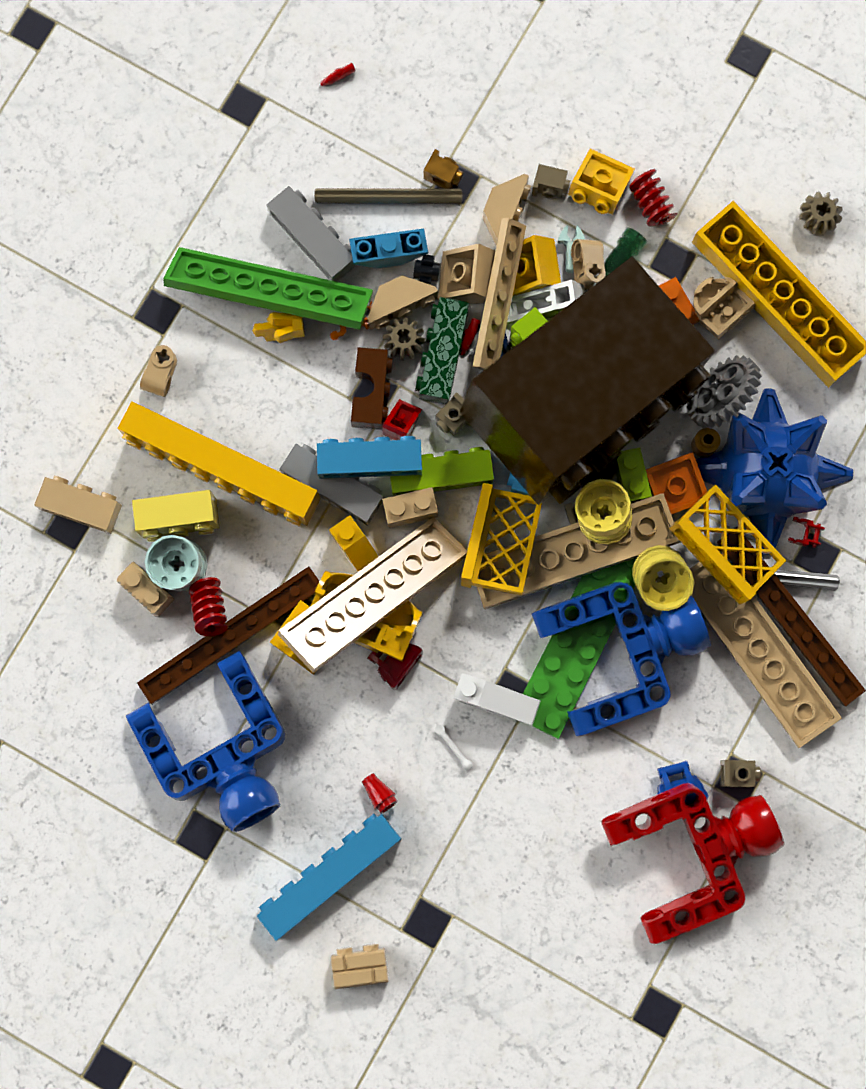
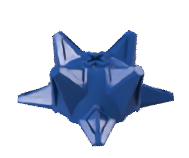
(791, 486)

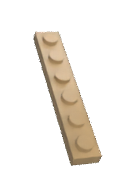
(499, 293)

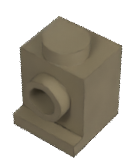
(550, 182)
(445, 422)
(729, 773)

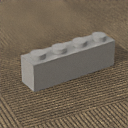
(311, 234)
(344, 493)

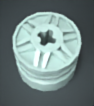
(167, 552)

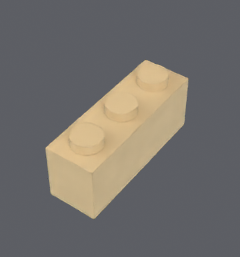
(78, 504)

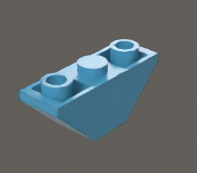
(388, 249)

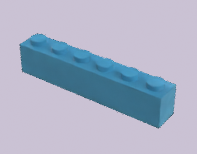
(328, 877)

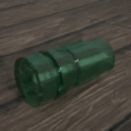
(627, 247)

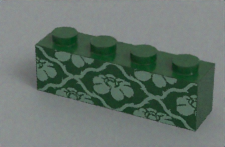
(443, 350)

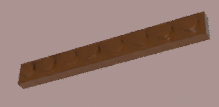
(799, 627)
(239, 630)

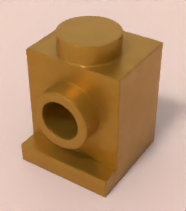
(442, 171)

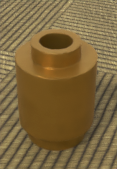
(702, 449)

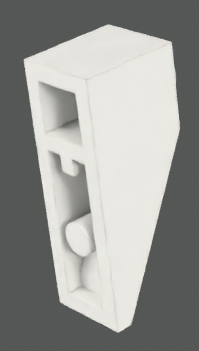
(547, 300)
(496, 699)

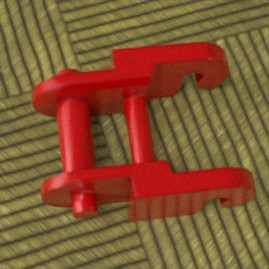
(808, 524)

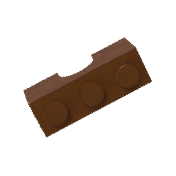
(373, 366)

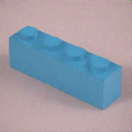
(369, 457)

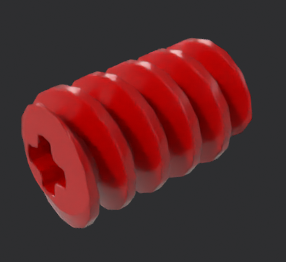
(651, 200)
(208, 607)

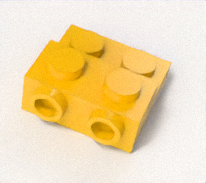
(600, 182)

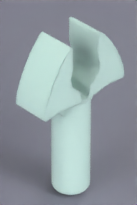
(564, 239)

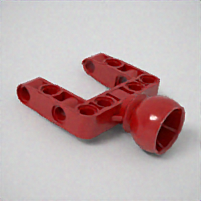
(717, 843)

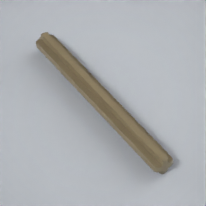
(388, 195)

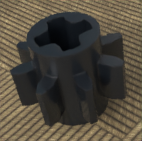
(426, 269)

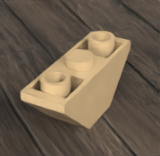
(505, 203)
(398, 299)

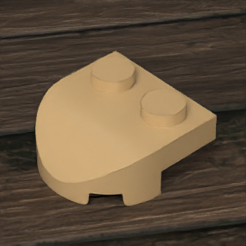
(720, 305)

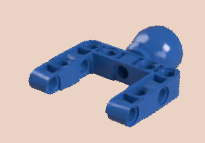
(646, 641)
(231, 772)

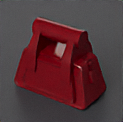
(393, 670)

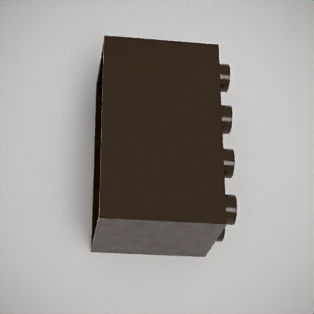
(588, 383)

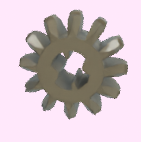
(830, 213)
(393, 341)

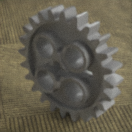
(725, 392)

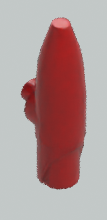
(338, 74)
(469, 335)

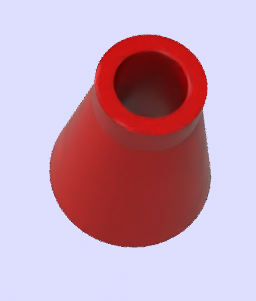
(380, 795)

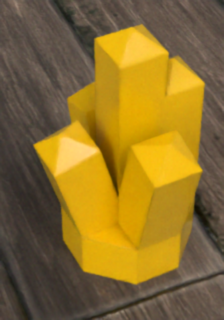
(280, 327)

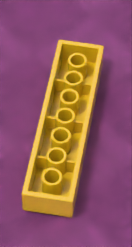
(781, 294)
(219, 463)

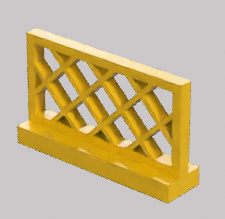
(479, 541)
(713, 560)

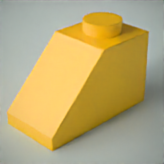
(353, 543)

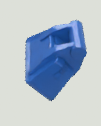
(682, 767)

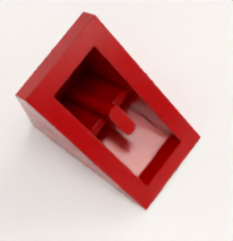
(401, 420)

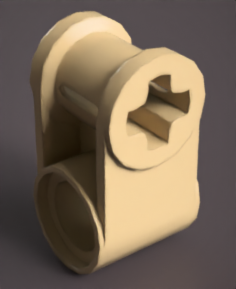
(588, 260)
(158, 376)

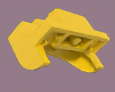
(391, 634)

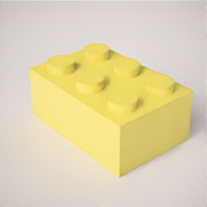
(176, 515)

